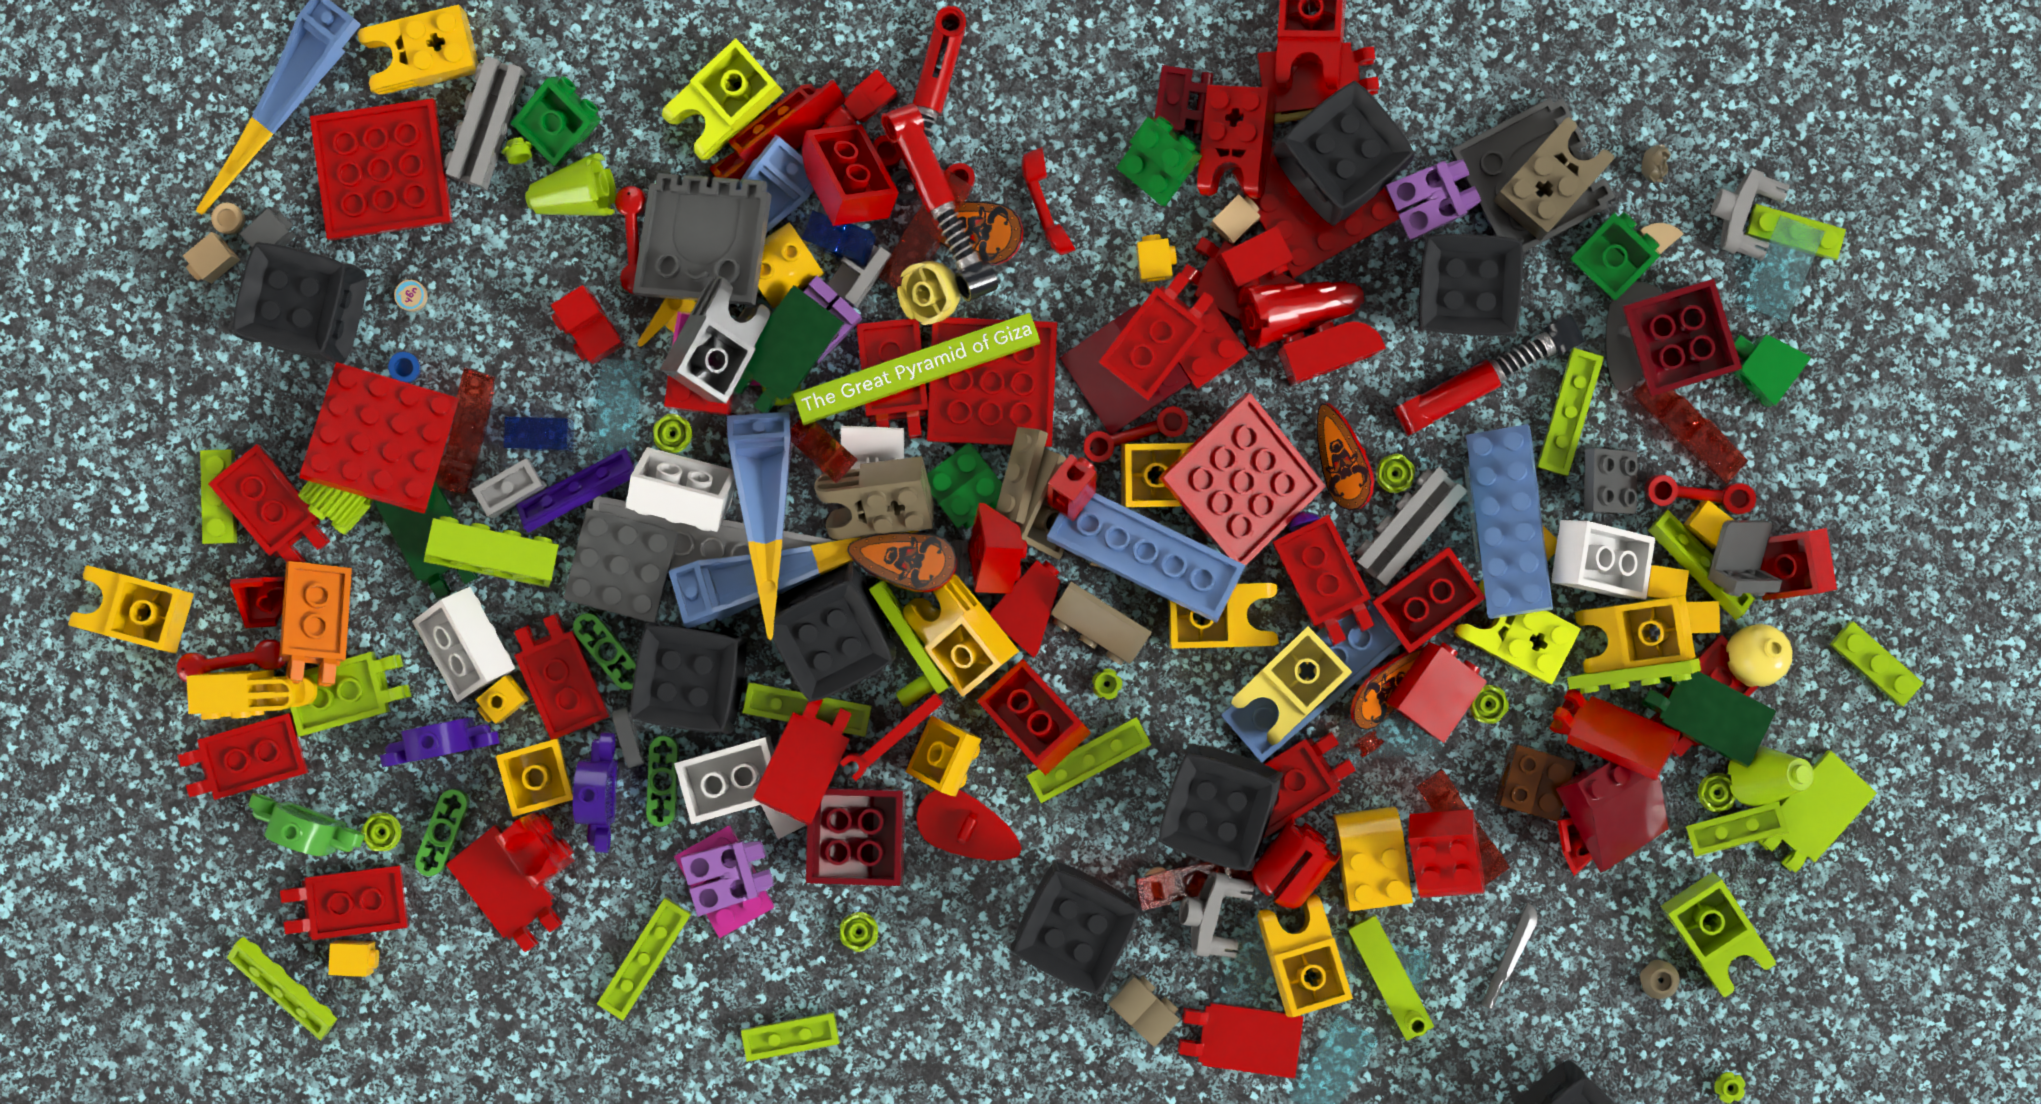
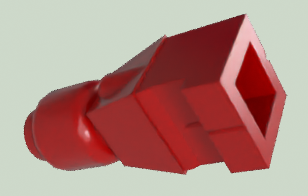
(863, 102)

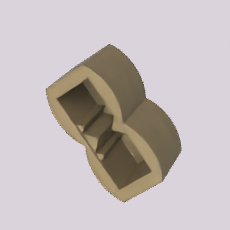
(1144, 1010)

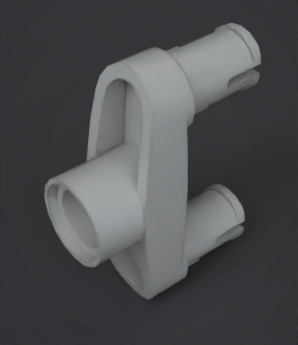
(1735, 210)
(1203, 914)

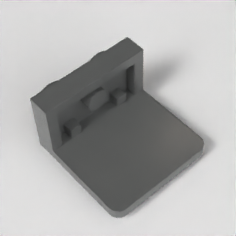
(1740, 557)

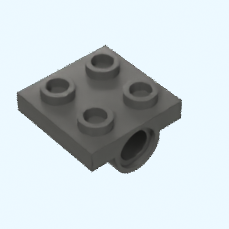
(1610, 481)

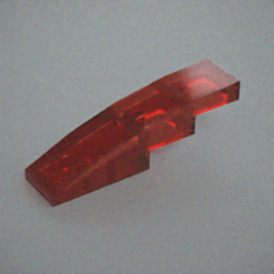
(921, 236)
(1693, 432)

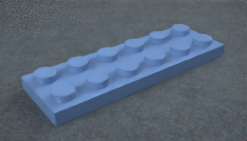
(1509, 522)
(1150, 555)
(1359, 653)

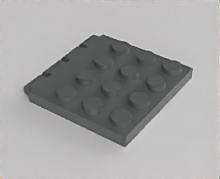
(1504, 149)
(700, 235)

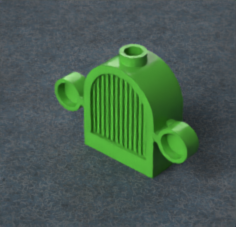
(303, 828)

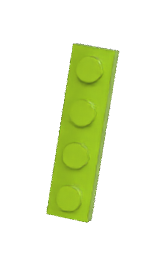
(1569, 412)
(1697, 559)
(1646, 674)
(781, 703)
(1090, 759)
(644, 958)
(281, 988)

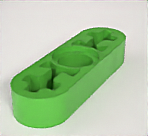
(586, 638)
(652, 804)
(442, 857)

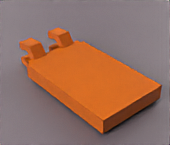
(315, 619)

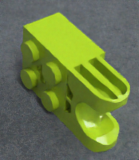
(1720, 939)

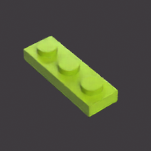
(1764, 220)
(218, 522)
(1876, 663)
(1737, 829)
(790, 1036)

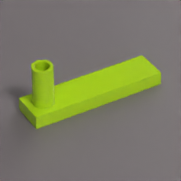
(933, 677)
(1390, 977)

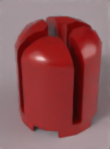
(1299, 848)

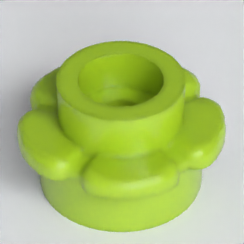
(517, 151)
(1107, 692)
(1721, 1087)

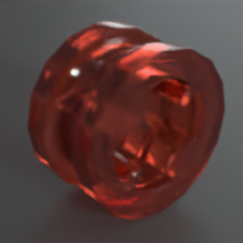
(1368, 743)

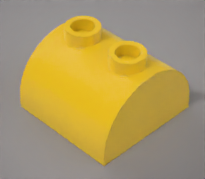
(785, 264)
(944, 756)
(535, 777)

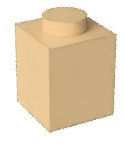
(1236, 219)
(210, 258)

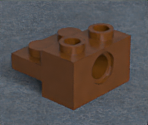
(1531, 782)

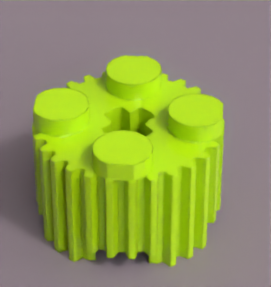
(337, 505)

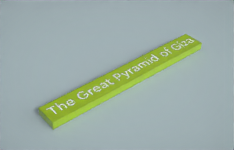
(916, 368)

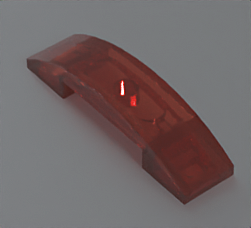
(467, 431)
(822, 449)
(1443, 796)
(1176, 883)

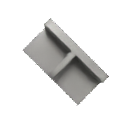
(854, 280)
(509, 488)

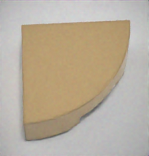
(1663, 233)

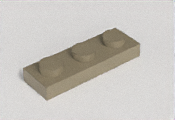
(1021, 474)

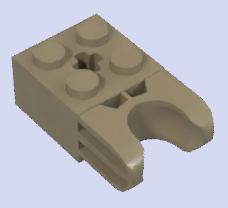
(1554, 173)
(878, 499)

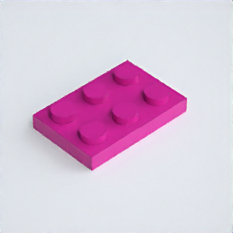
(736, 915)

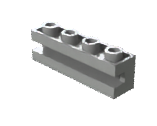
(485, 122)
(1409, 526)

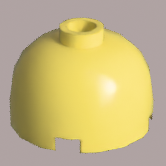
(928, 292)
(1759, 655)

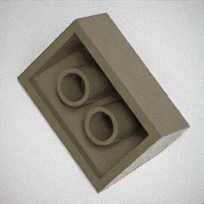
(1040, 514)
(1099, 624)

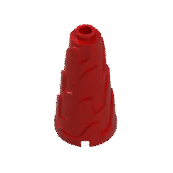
(1292, 307)

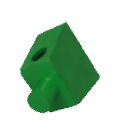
(1768, 367)

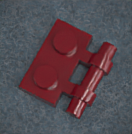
(1174, 95)

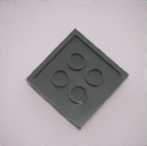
(621, 565)

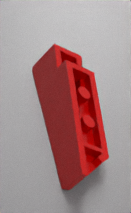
(788, 119)

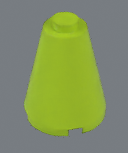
(575, 190)
(1769, 777)

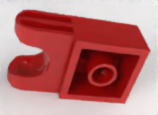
(1310, 39)
(1237, 146)
(535, 848)

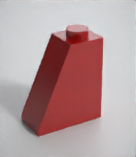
(1028, 608)

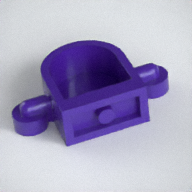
(438, 741)
(596, 792)

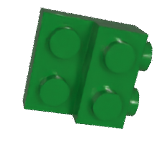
(556, 119)
(1159, 159)
(1616, 254)
(964, 483)

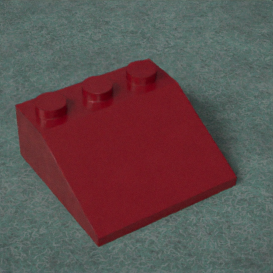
(1682, 337)
(1108, 395)
(1614, 810)
(857, 837)

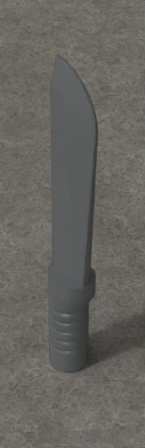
(1513, 951)

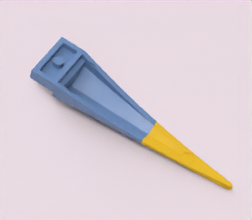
(307, 57)
(789, 188)
(761, 467)
(728, 584)

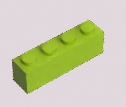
(491, 552)

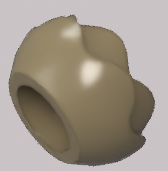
(1654, 163)
(1650, 975)

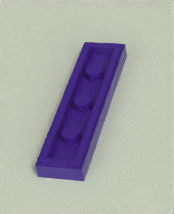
(576, 490)

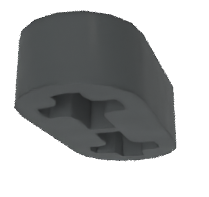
(628, 737)

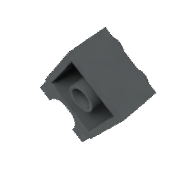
(714, 346)

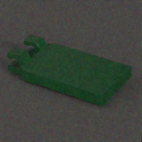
(789, 347)
(412, 533)
(1713, 716)

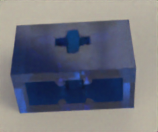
(839, 240)
(539, 434)

